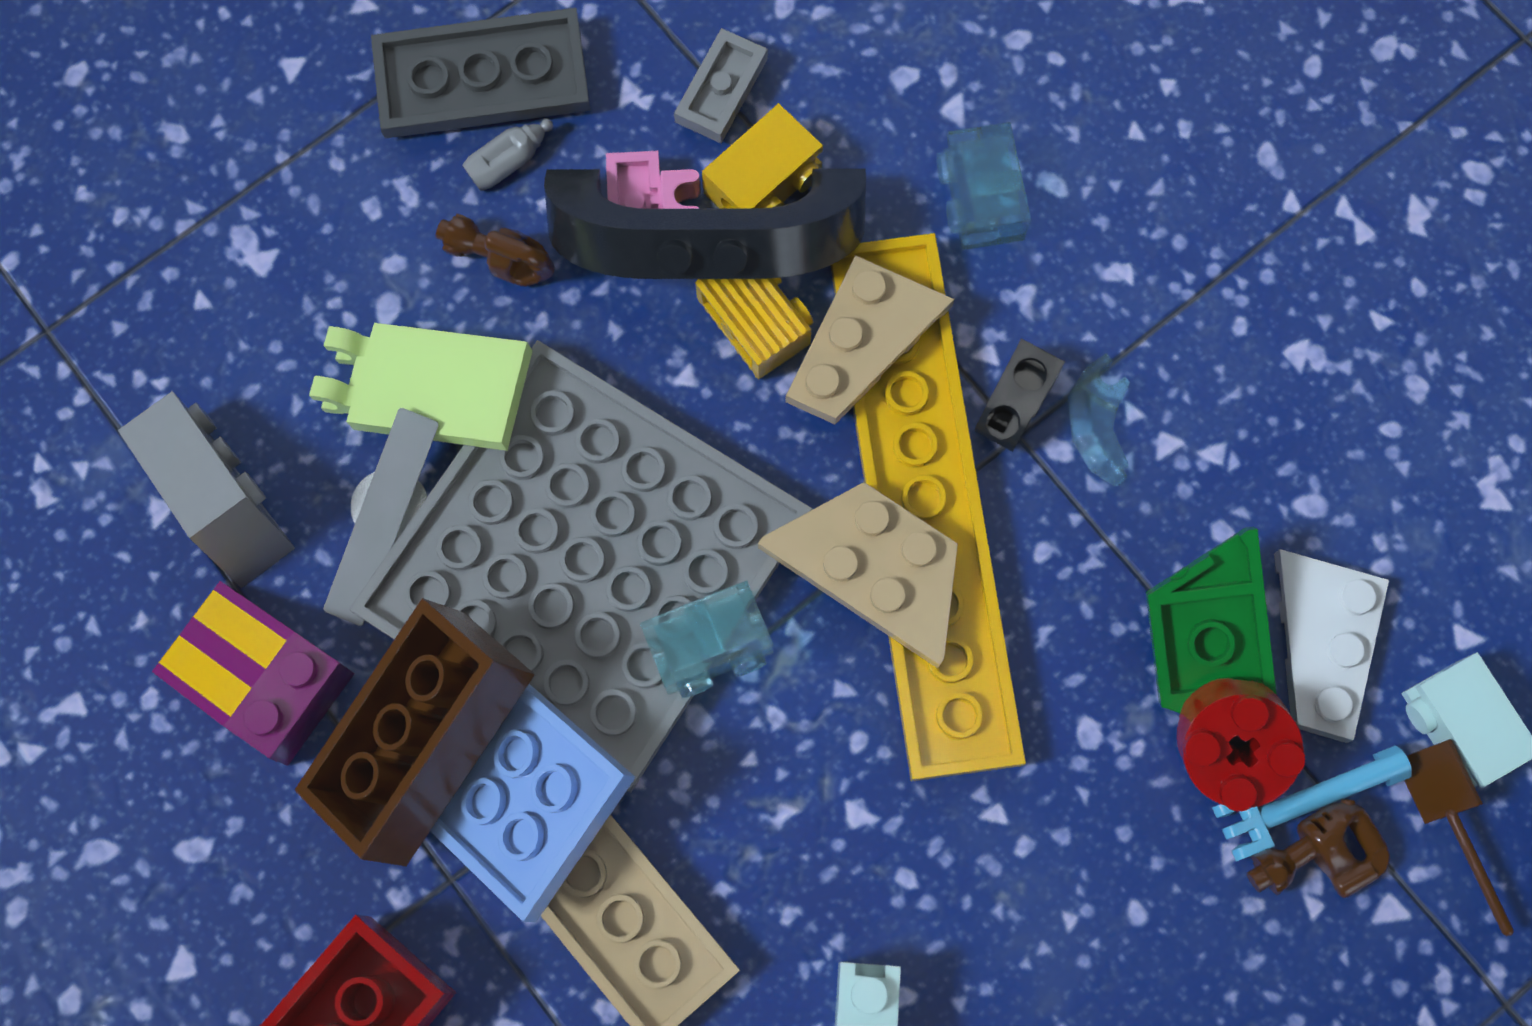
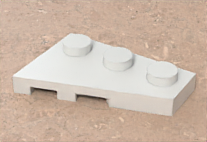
(1330, 640)

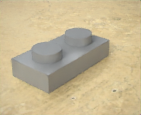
(721, 85)

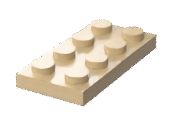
(636, 934)

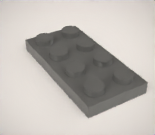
(480, 73)

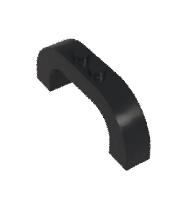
(705, 241)

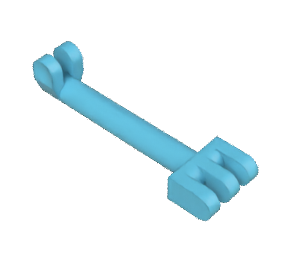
(1389, 767)

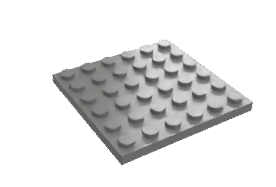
(580, 540)

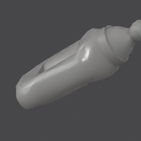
(505, 154)

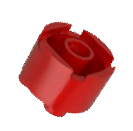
(1245, 774)

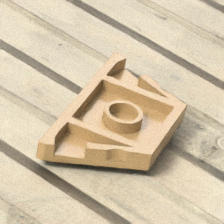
(875, 564)

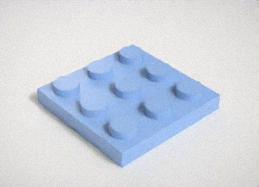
(532, 805)

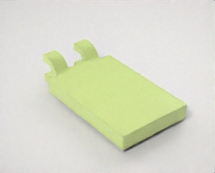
(450, 377)

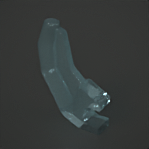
(1092, 419)

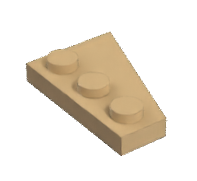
(861, 336)

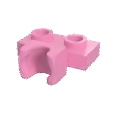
(637, 182)

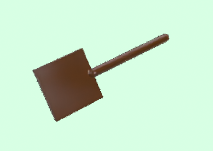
(1443, 790)

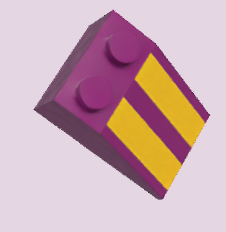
(253, 674)

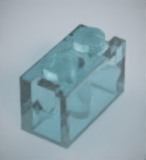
(984, 186)
(708, 640)

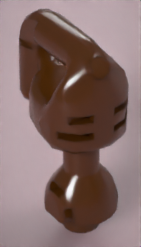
(508, 252)
(1324, 842)

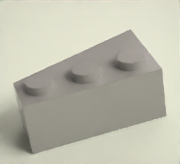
(204, 488)

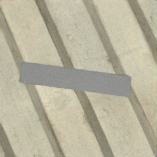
(382, 510)

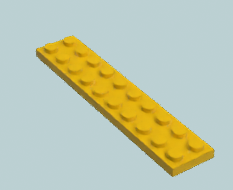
(922, 458)

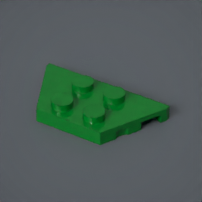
(1211, 621)

